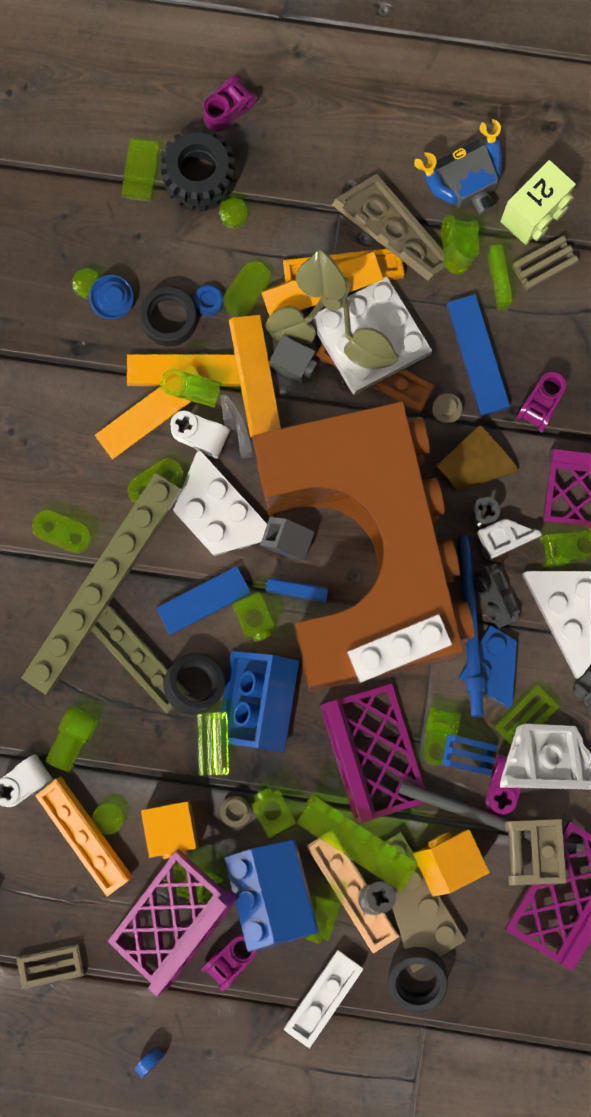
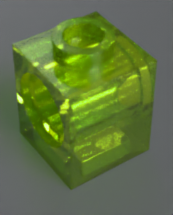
(247, 605)
(282, 822)
(330, 908)

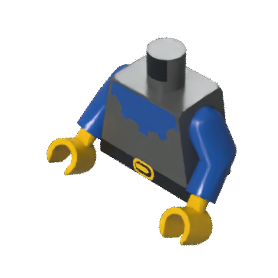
(467, 173)

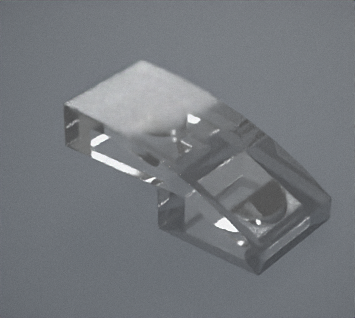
(234, 421)

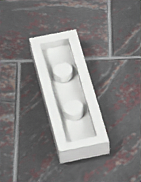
(399, 648)
(323, 998)

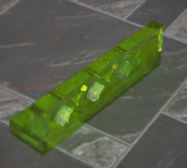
(357, 843)

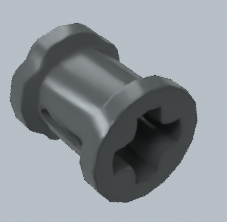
(475, 513)

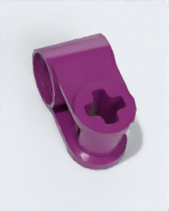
(231, 99)
(541, 405)
(510, 794)
(227, 963)

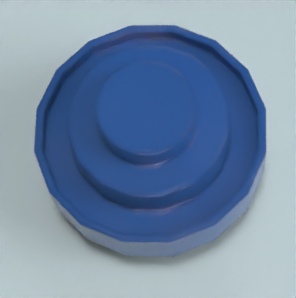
(110, 297)

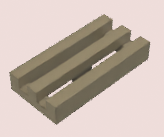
(566, 251)
(77, 960)

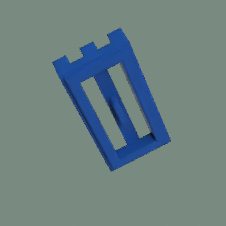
(296, 590)
(485, 757)

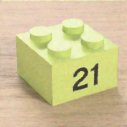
(538, 203)

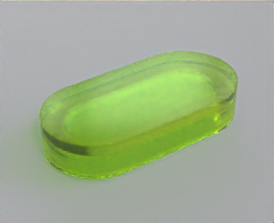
(246, 289)

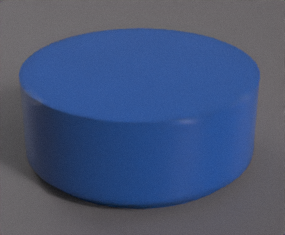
(208, 300)
(149, 1062)

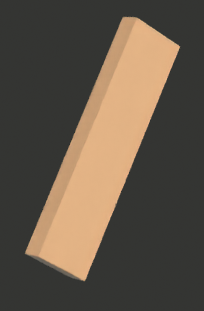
(347, 885)

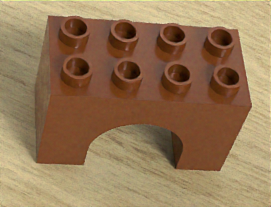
(371, 473)

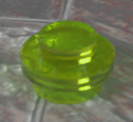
(108, 818)

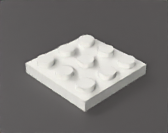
(374, 308)

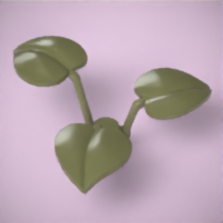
(323, 278)

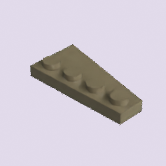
(389, 222)
(419, 915)

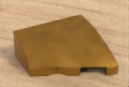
(475, 461)

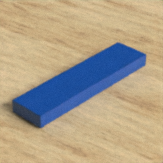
(477, 355)

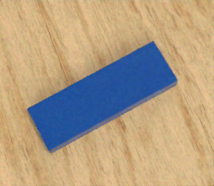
(203, 600)

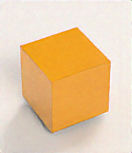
(169, 829)
(450, 862)

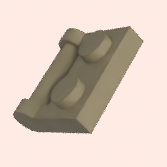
(546, 852)

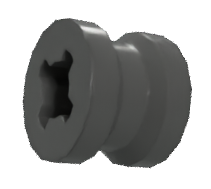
(370, 900)

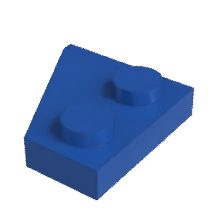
(497, 666)

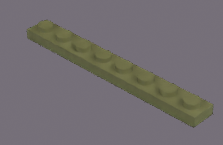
(101, 584)

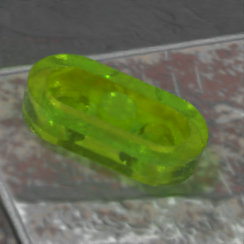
(160, 467)
(62, 532)

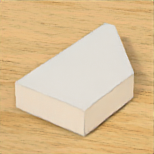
(505, 537)

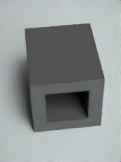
(293, 360)
(287, 538)

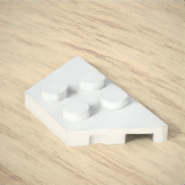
(217, 510)
(566, 606)
(547, 758)

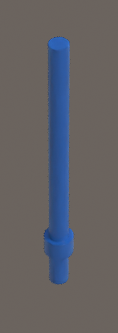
(475, 683)

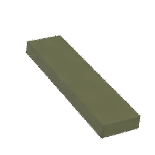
(134, 656)

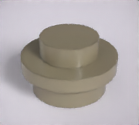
(447, 408)
(235, 811)

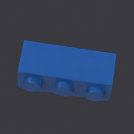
(259, 699)
(272, 895)

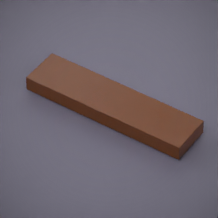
(400, 386)

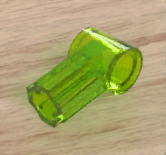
(193, 388)
(74, 732)

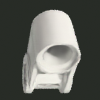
(204, 434)
(26, 779)

